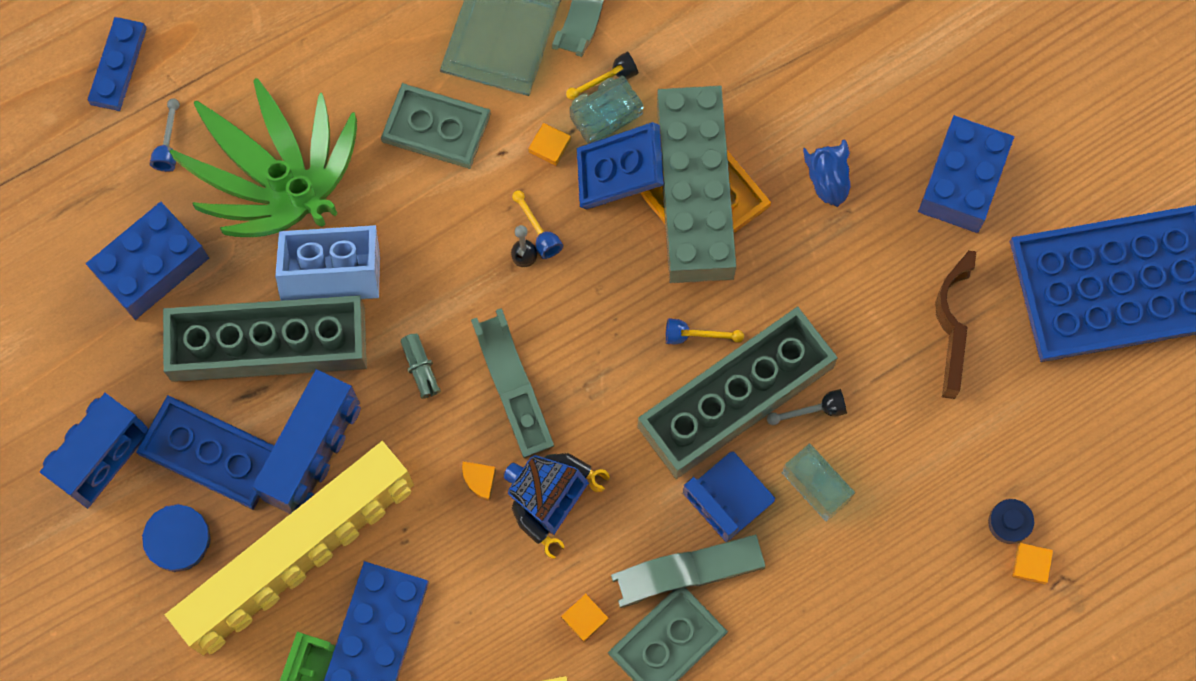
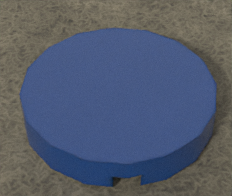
(176, 538)

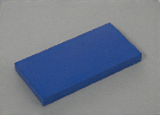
(206, 451)

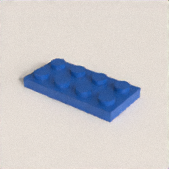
(377, 626)

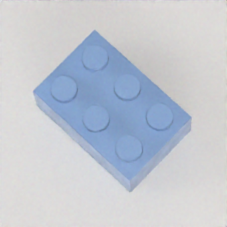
(328, 263)

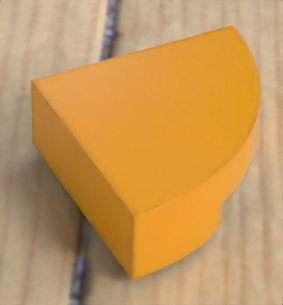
(479, 478)

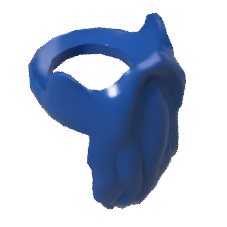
(830, 172)

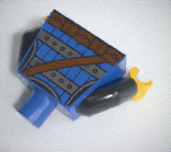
(547, 492)

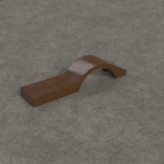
(955, 329)

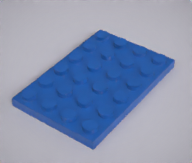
(1109, 282)

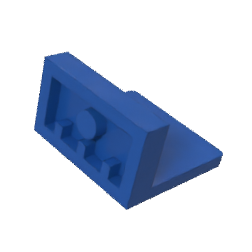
(728, 496)

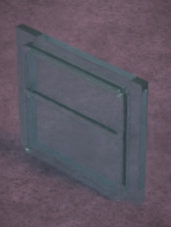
(500, 42)

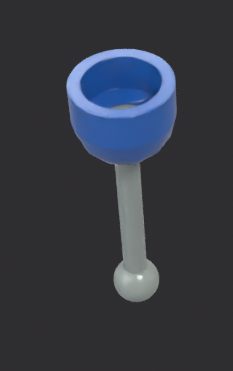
(161, 157)

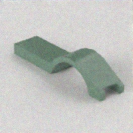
(579, 26)
(512, 385)
(689, 569)

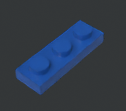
(117, 64)

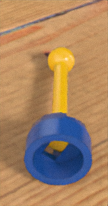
(546, 243)
(678, 332)

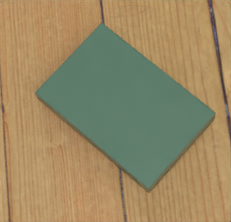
(436, 126)
(668, 639)

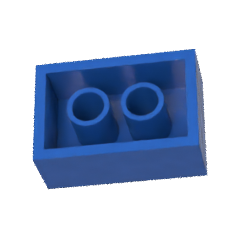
(966, 174)
(148, 260)
(94, 450)

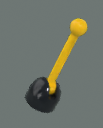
(622, 66)

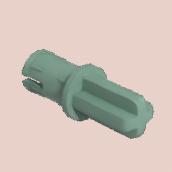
(420, 366)

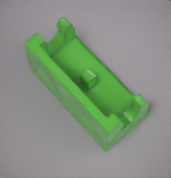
(308, 659)

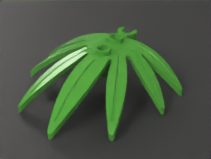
(288, 186)

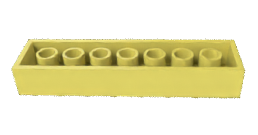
(291, 550)

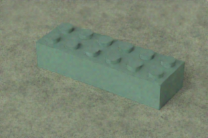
(696, 185)
(264, 338)
(736, 392)

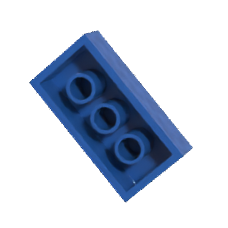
(307, 443)

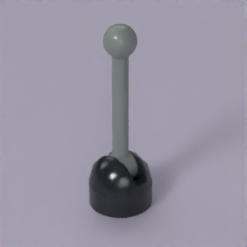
(523, 248)
(832, 404)

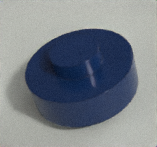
(1011, 521)

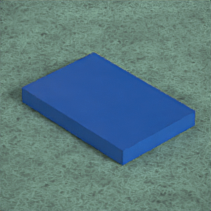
(620, 166)

